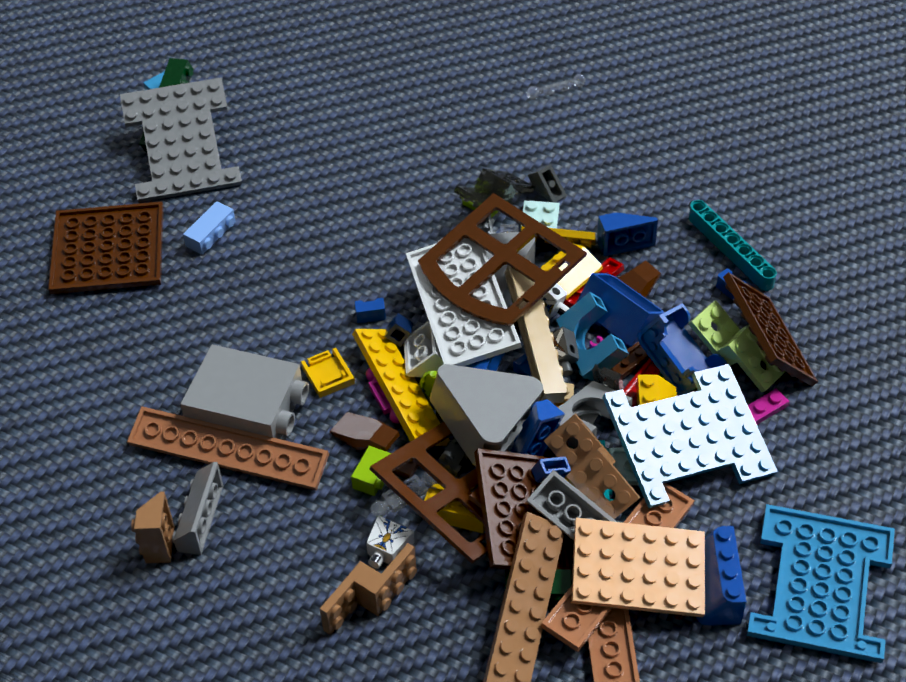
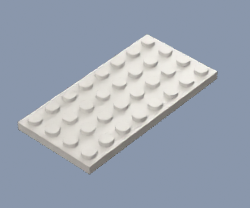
(459, 335)

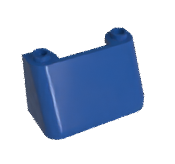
(675, 350)

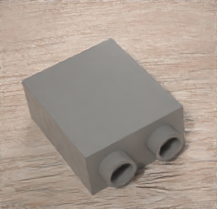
(246, 392)

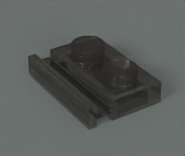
(608, 378)

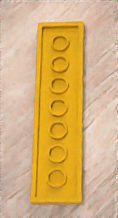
(400, 390)

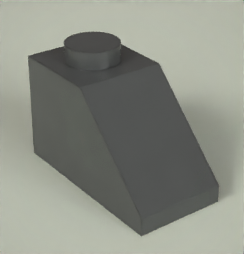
(547, 183)

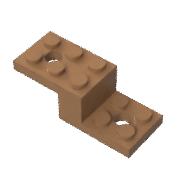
(591, 467)
(368, 589)

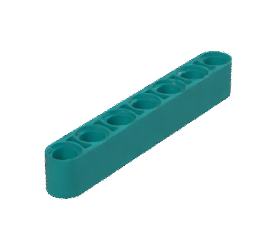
(732, 245)

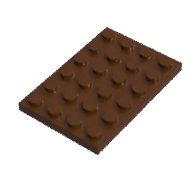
(770, 330)
(504, 487)

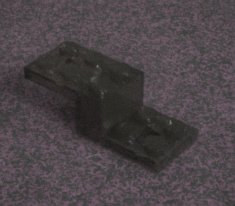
(493, 181)

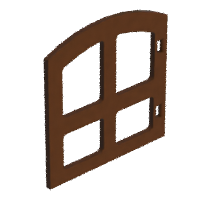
(503, 255)
(453, 490)

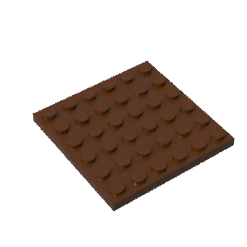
(107, 248)

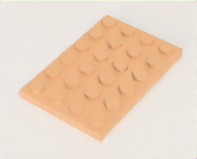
(638, 567)

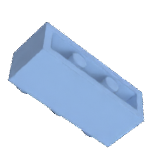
(209, 227)

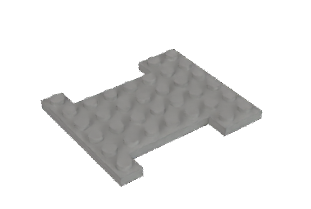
(180, 138)

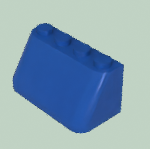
(626, 308)
(723, 579)

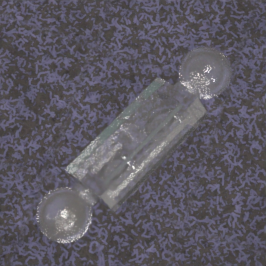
(578, 80)
(394, 502)

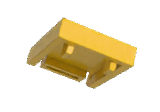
(327, 370)

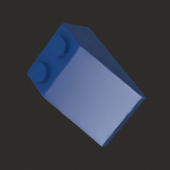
(625, 232)

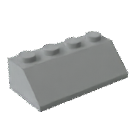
(564, 503)
(198, 510)

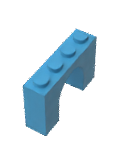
(579, 320)

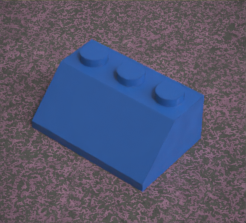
(537, 427)

